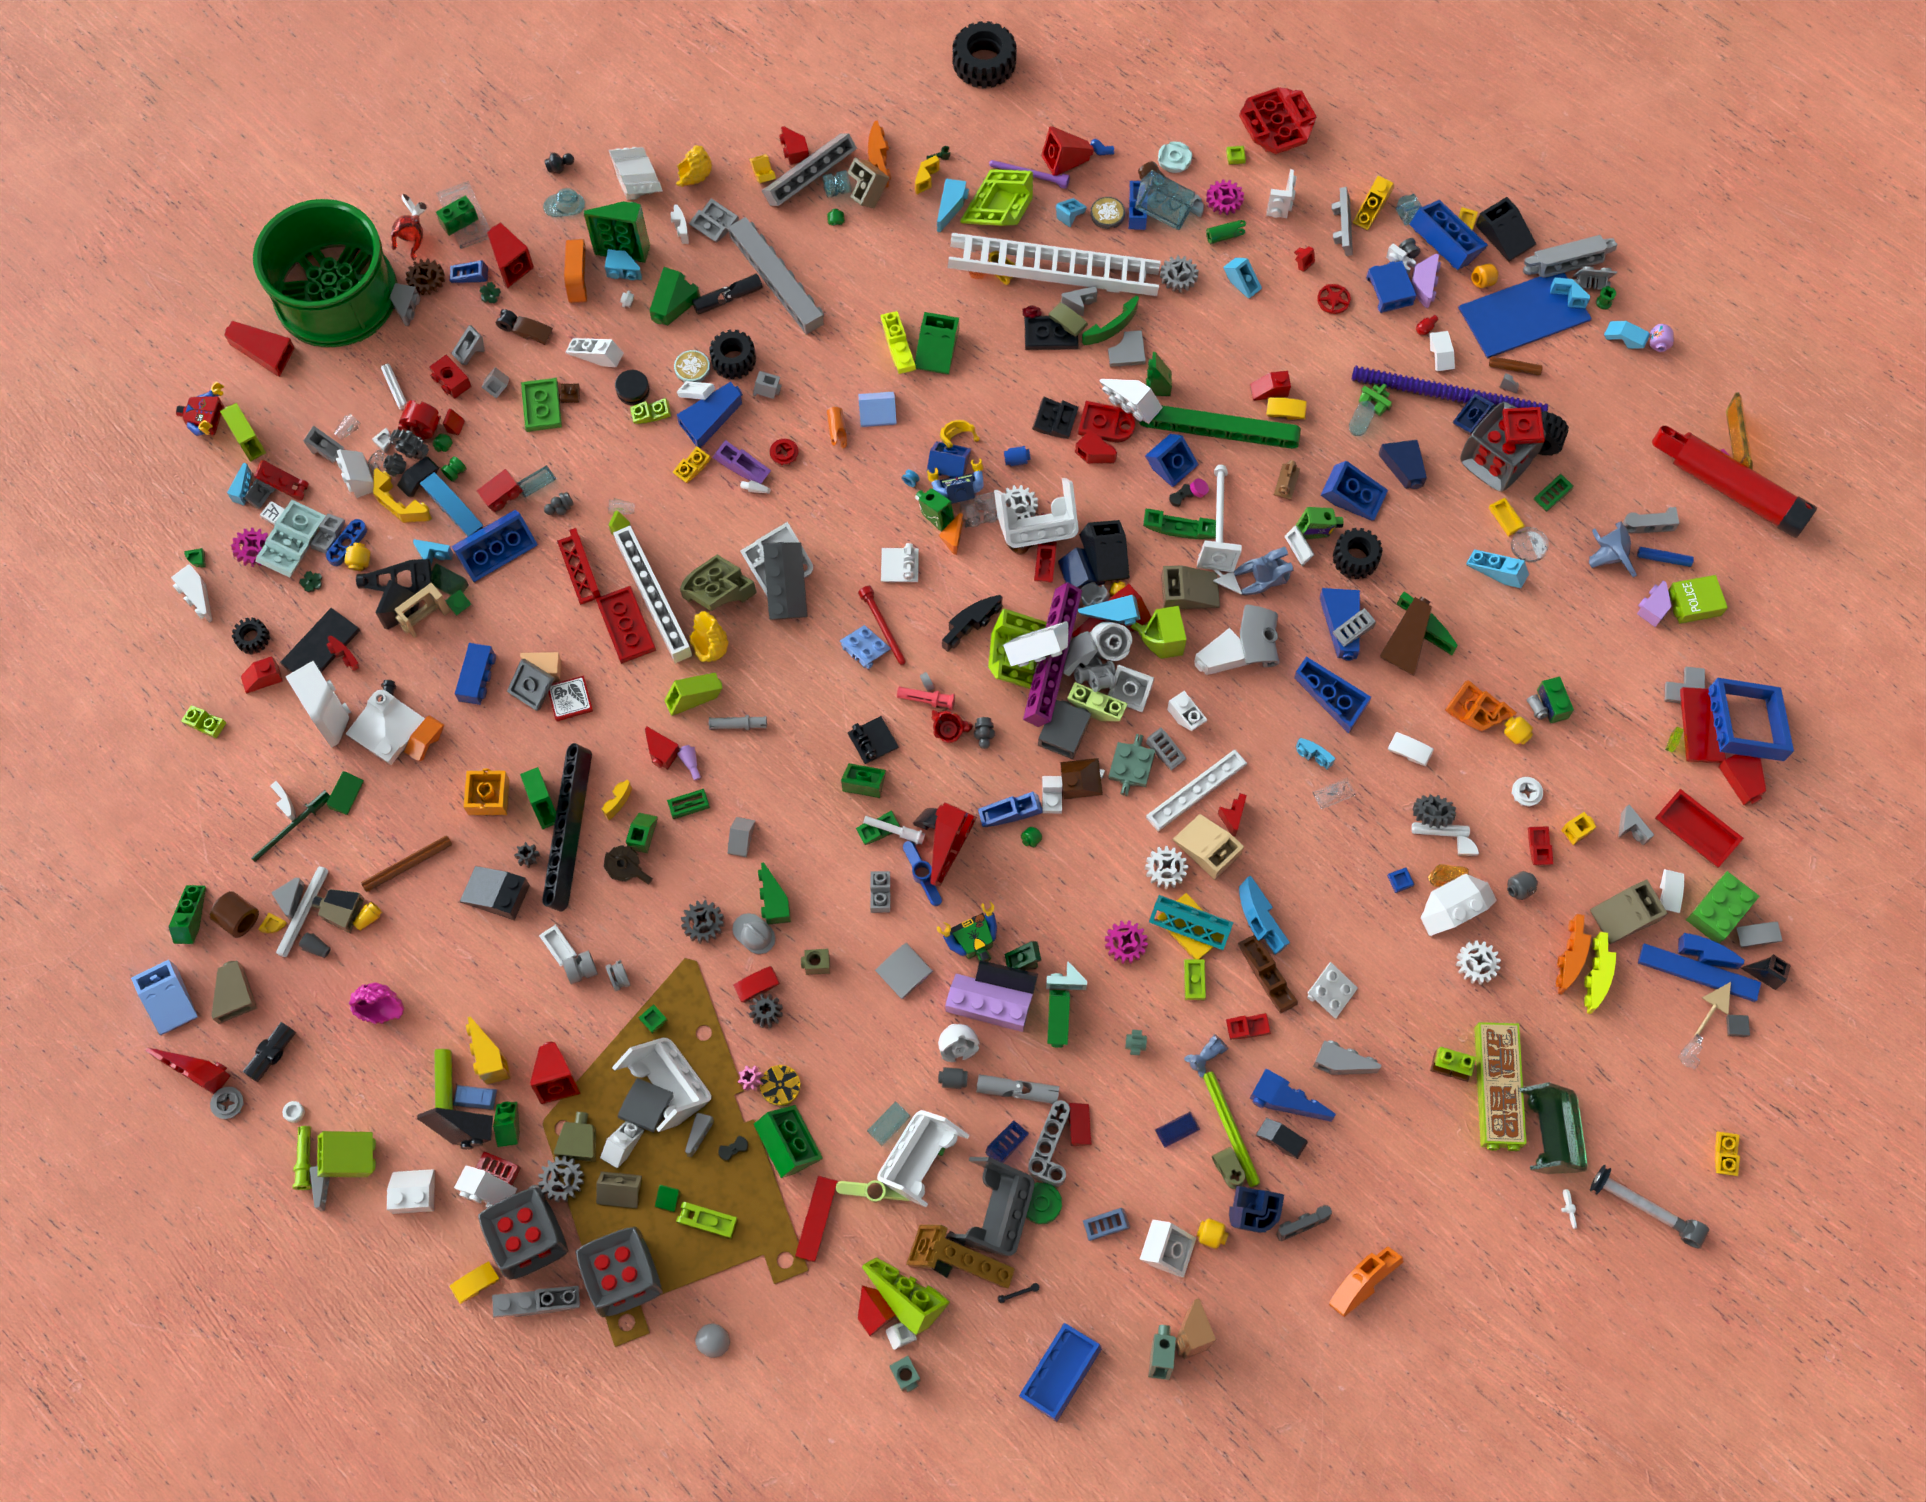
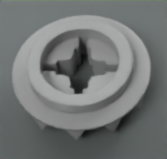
(223, 1095)

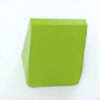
(618, 522)

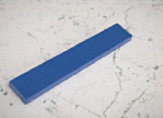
(1698, 972)

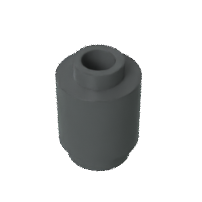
(953, 1078)

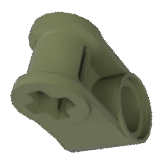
(1228, 1164)

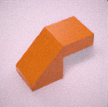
(426, 733)

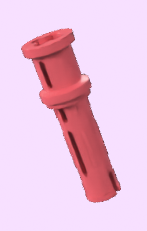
(935, 699)

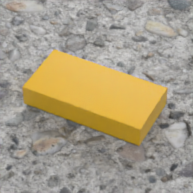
(1506, 516)

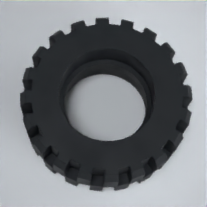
(984, 37)

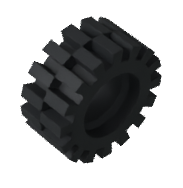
(242, 629)

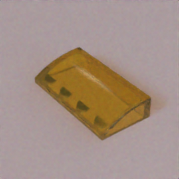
(1738, 431)

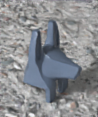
(1614, 549)
(1267, 571)

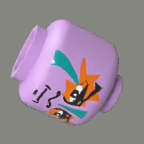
(1661, 337)

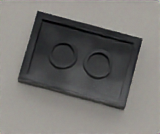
(1047, 334)

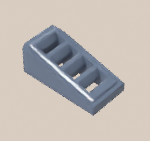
(1089, 1230)

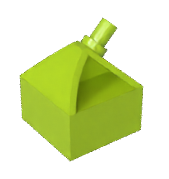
(1164, 633)

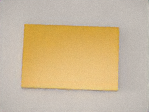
(1193, 947)

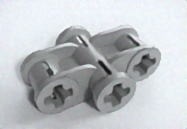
(1097, 674)

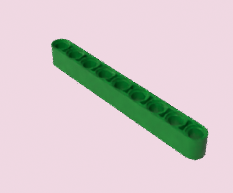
(1226, 427)

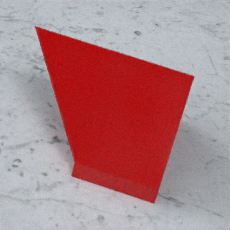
(873, 1310)

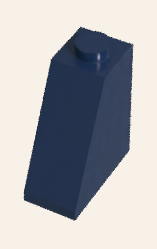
(1405, 462)

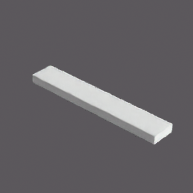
(1196, 790)

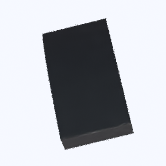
(926, 819)

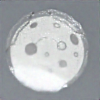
(1529, 544)

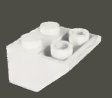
(355, 472)

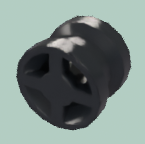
(506, 320)

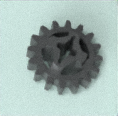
(409, 444)
(1434, 811)
(695, 917)

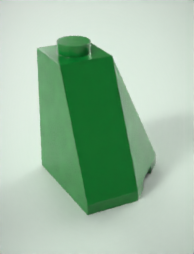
(672, 297)

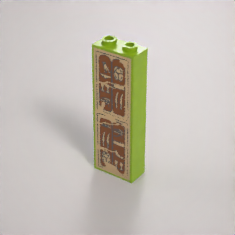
(1498, 1086)

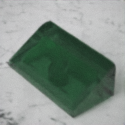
(447, 580)

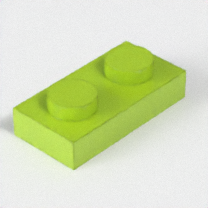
(1194, 979)

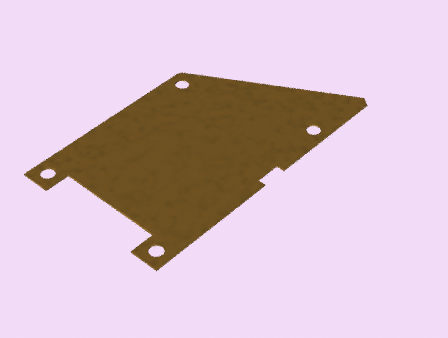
(732, 1187)

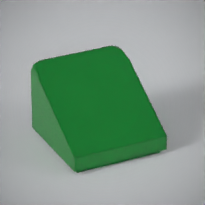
(667, 1198)

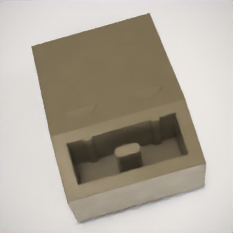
(1189, 588)
(1629, 911)

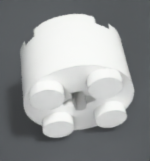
(1118, 646)

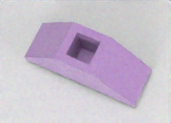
(1425, 279)

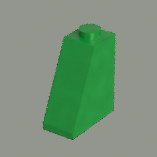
(539, 797)
(1058, 1018)

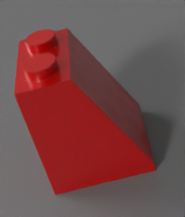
(510, 253)

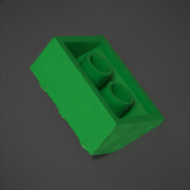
(787, 1140)

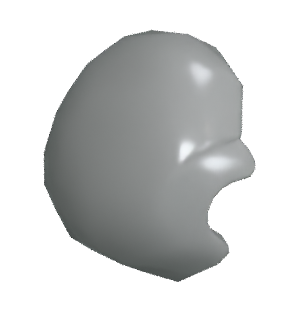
(1093, 594)
(712, 1340)

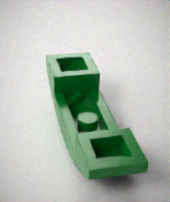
(1097, 334)
(1178, 526)

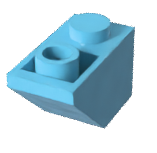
(621, 265)

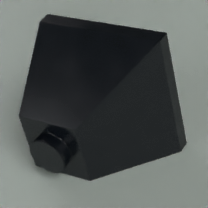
(393, 597)

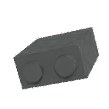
(1065, 729)

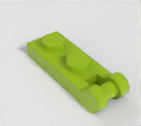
(707, 1220)

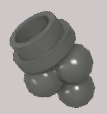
(559, 504)
(984, 731)

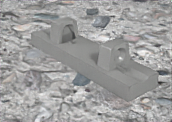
(1344, 208)

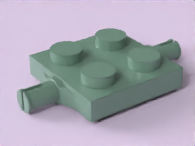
(1131, 764)

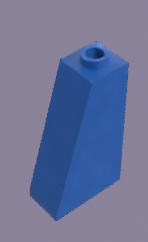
(708, 415)
(1339, 607)

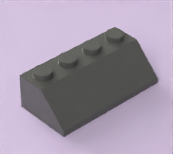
(785, 580)

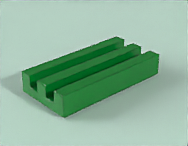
(694, 809)

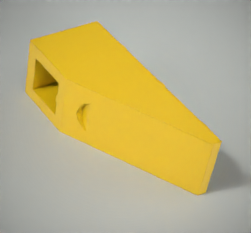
(1374, 202)

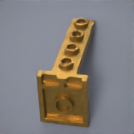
(933, 1246)

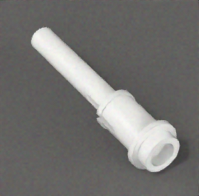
(904, 832)

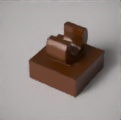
(570, 393)

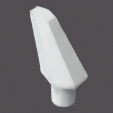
(753, 486)

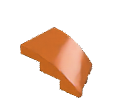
(1478, 708)

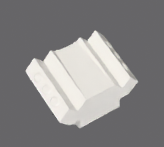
(634, 172)

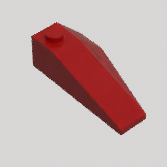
(1128, 590)
(200, 1071)

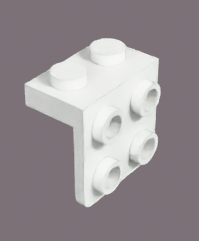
(1282, 200)

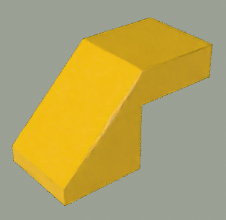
(762, 168)
(923, 180)

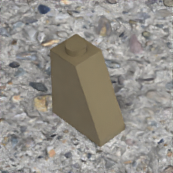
(231, 993)

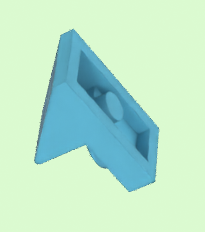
(1068, 210)
(429, 550)

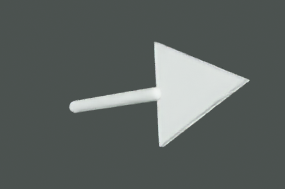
(1228, 581)

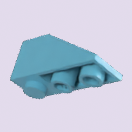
(1500, 568)

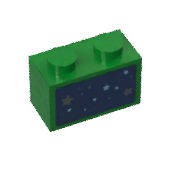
(1555, 699)

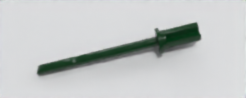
(312, 807)

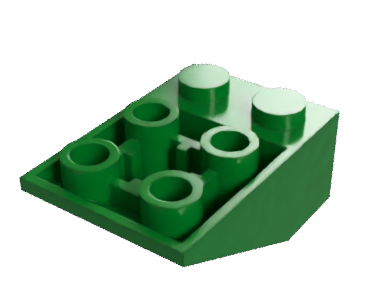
(937, 342)

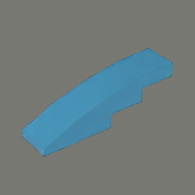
(451, 504)

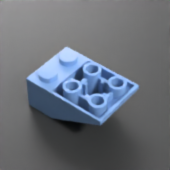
(164, 996)

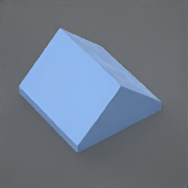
(877, 409)

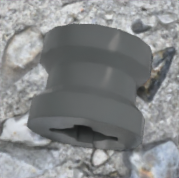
(1410, 247)

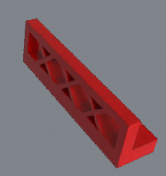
(585, 565)

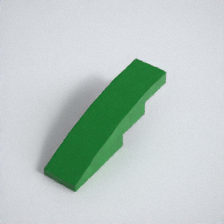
(1435, 632)

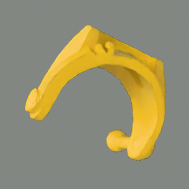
(955, 427)

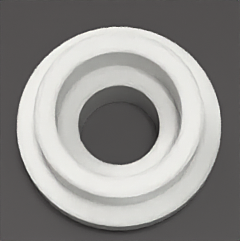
(627, 299)

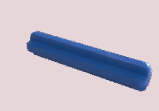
(1664, 556)

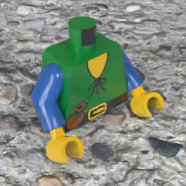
(973, 935)

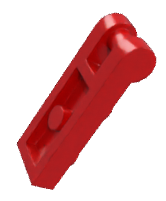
(281, 480)

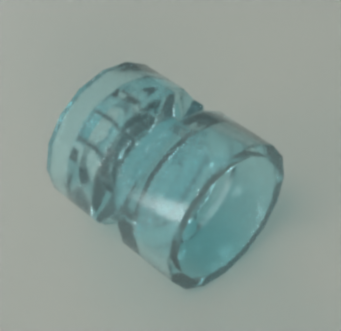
(836, 183)

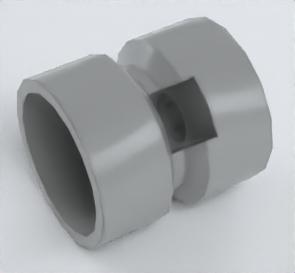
(579, 967)

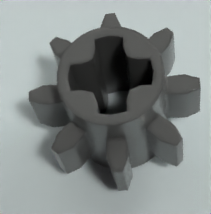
(394, 464)
(522, 853)

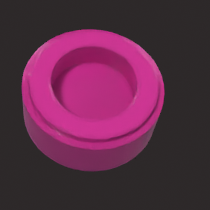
(1199, 488)

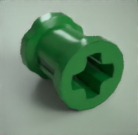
(1606, 296)

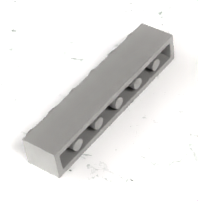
(809, 169)

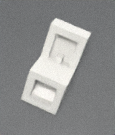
(1444, 352)

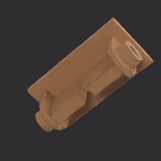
(1287, 480)

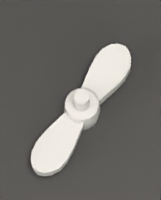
(1569, 1208)

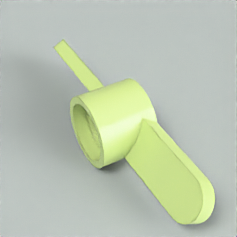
(860, 1189)

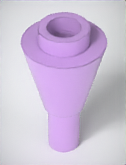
(688, 757)

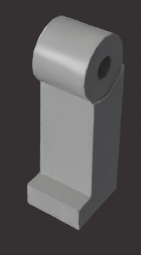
(1652, 522)

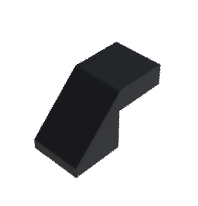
(415, 475)
(1284, 1138)

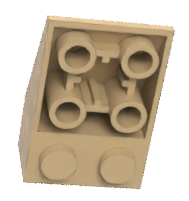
(1209, 845)

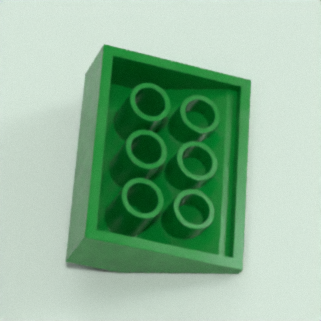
(618, 228)

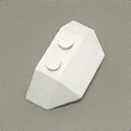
(1456, 903)

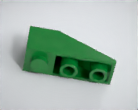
(1159, 376)
(775, 900)
(187, 916)

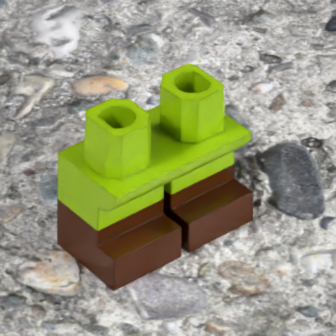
(1459, 1063)

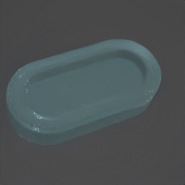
(1361, 418)

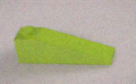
(911, 1302)

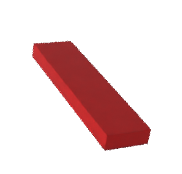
(816, 1219)

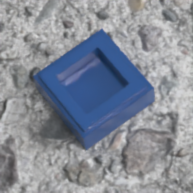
(1400, 880)

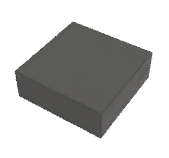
(1738, 1025)

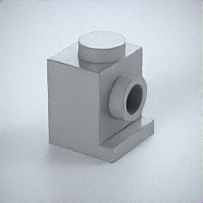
(767, 385)

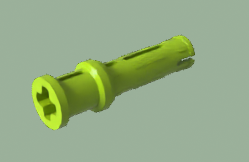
(303, 1165)

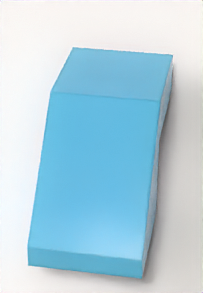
(1576, 295)
(1631, 334)

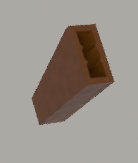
(1408, 638)

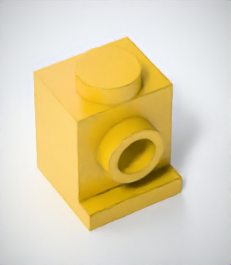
(1572, 831)

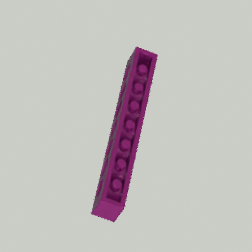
(1050, 670)

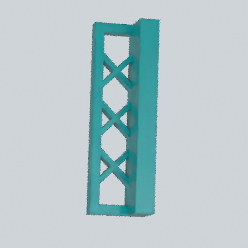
(1194, 916)

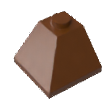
(1081, 778)

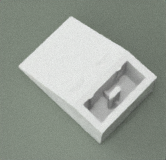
(1132, 397)

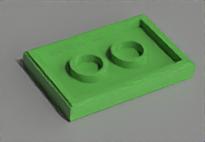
(541, 404)

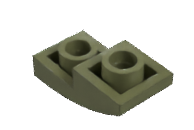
(1068, 319)

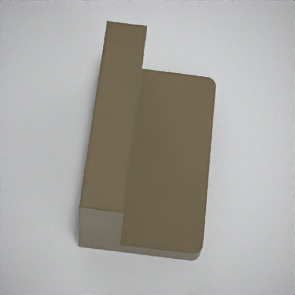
(618, 1189)

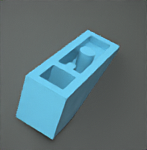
(951, 202)
(1120, 610)

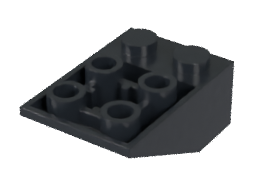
(1506, 229)
(1106, 550)

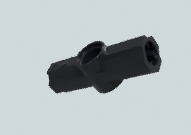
(269, 1052)

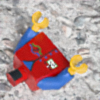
(203, 411)

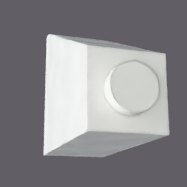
(1221, 654)

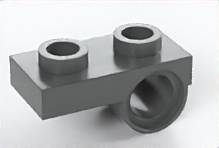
(258, 493)

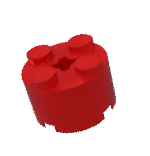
(419, 419)

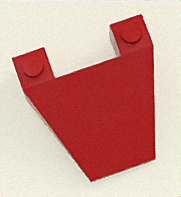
(950, 834)

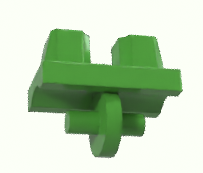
(1382, 403)

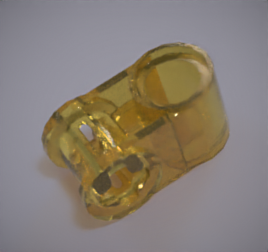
(1447, 872)

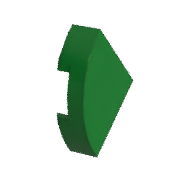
(196, 557)

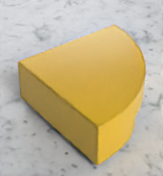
(272, 924)

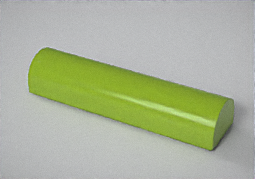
(443, 1079)

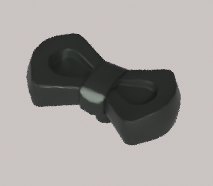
(1176, 498)
(739, 1145)

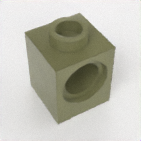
(824, 965)

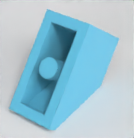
(1242, 276)

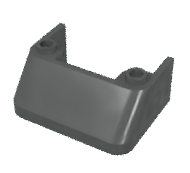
(1005, 1210)

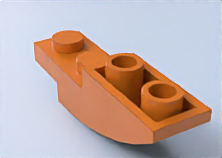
(878, 149)
(1573, 960)
(1361, 1281)

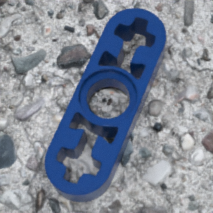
(346, 534)

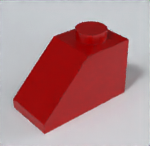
(1271, 386)
(261, 675)
(661, 749)

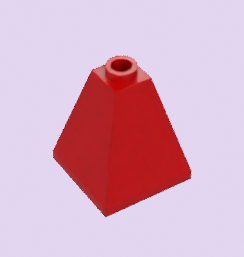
(1064, 151)
(551, 1075)

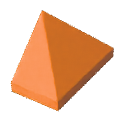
(952, 533)

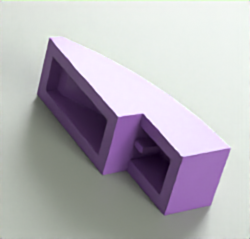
(741, 462)

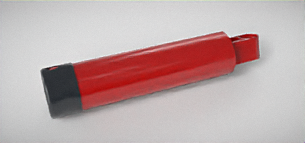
(1736, 480)

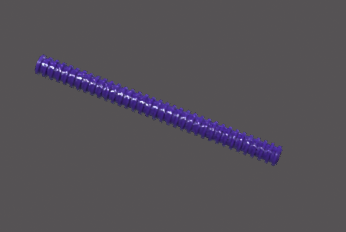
(1434, 389)

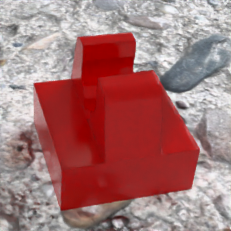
(1305, 257)

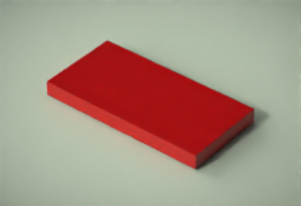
(625, 624)
(1698, 727)

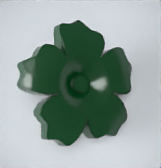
(489, 293)
(311, 581)

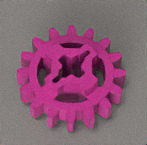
(1225, 197)
(252, 545)
(1132, 946)

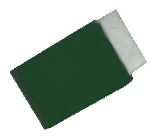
(1024, 957)

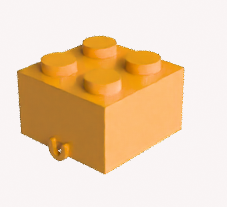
(486, 792)

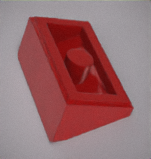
(1079, 1124)

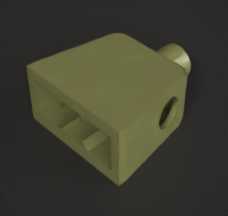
(577, 1140)

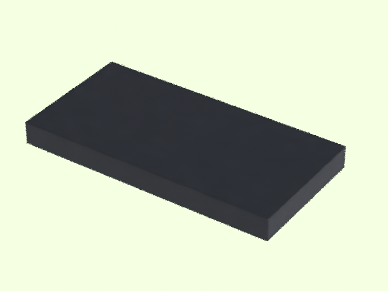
(313, 644)

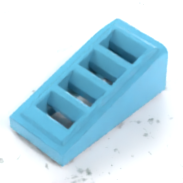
(240, 485)

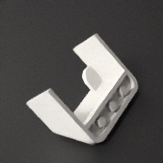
(1039, 529)
(320, 702)
(668, 1069)
(916, 1153)

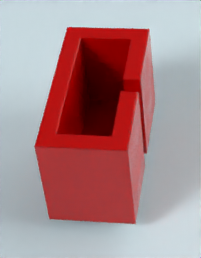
(499, 491)

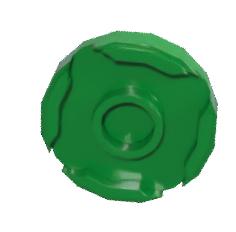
(1044, 1204)

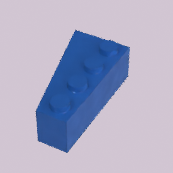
(1333, 693)

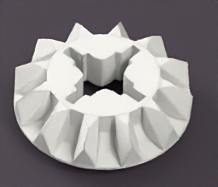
(1532, 786)

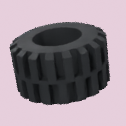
(731, 342)
(1556, 434)
(1357, 540)

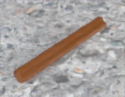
(406, 863)

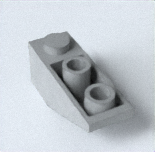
(1340, 1061)

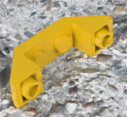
(412, 513)

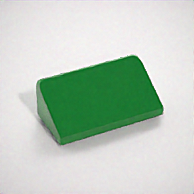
(344, 793)

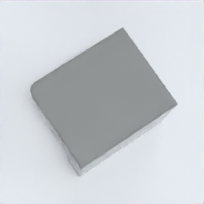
(495, 382)

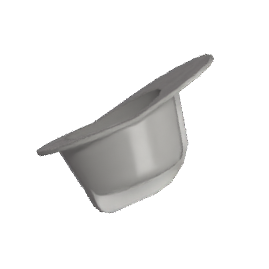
(754, 933)

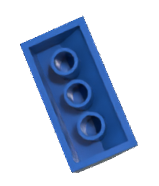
(1447, 234)
(494, 545)

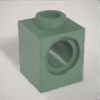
(905, 1364)

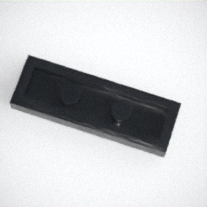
(1006, 977)

